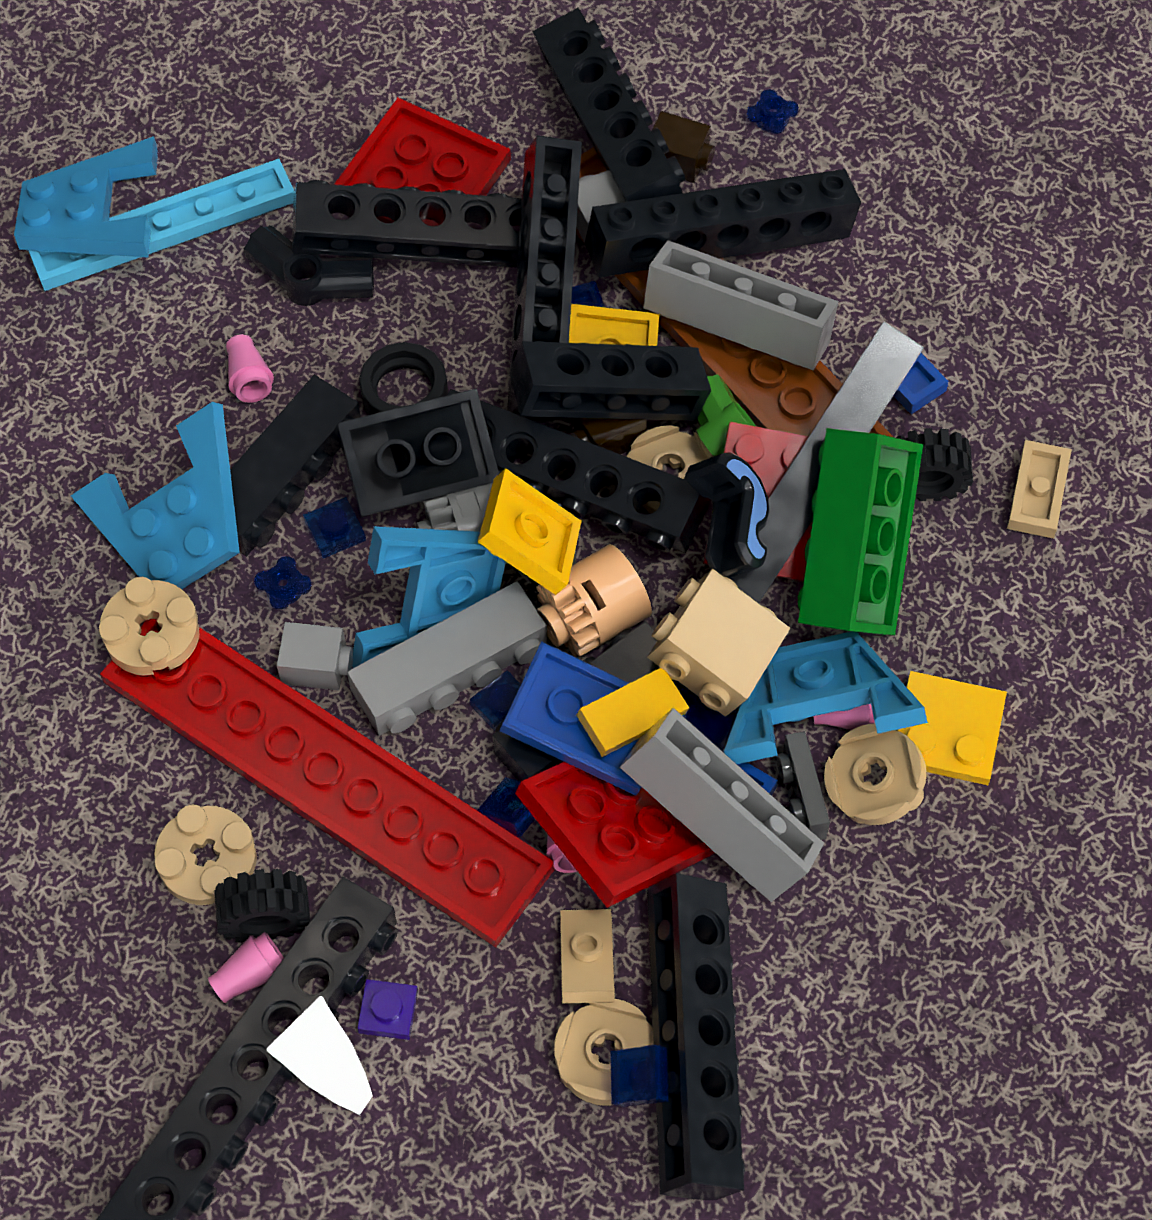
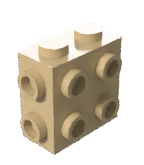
(717, 641)

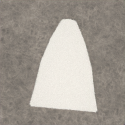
(323, 1057)

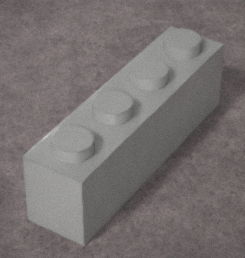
(740, 304)
(448, 659)
(722, 805)

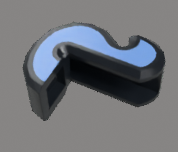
(737, 512)

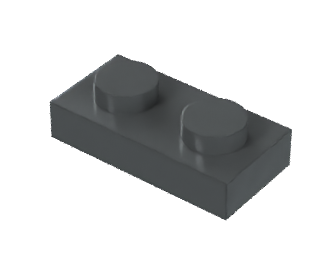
(797, 767)

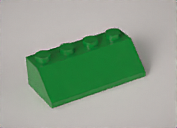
(859, 532)

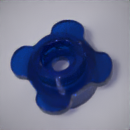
(772, 121)
(282, 596)

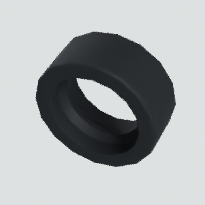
(397, 357)

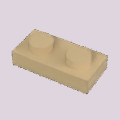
(1039, 489)

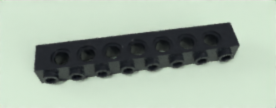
(344, 913)

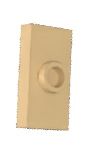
(587, 956)

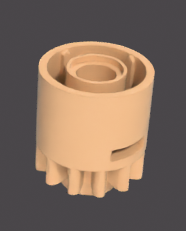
(596, 604)

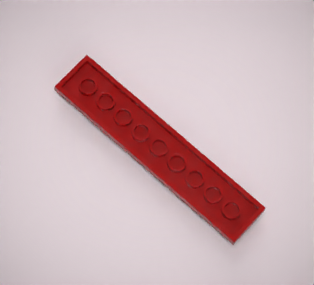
(343, 784)

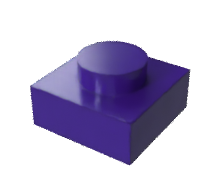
(387, 1009)

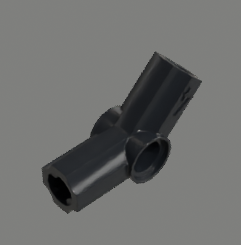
(328, 276)

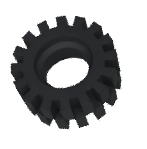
(944, 464)
(262, 904)

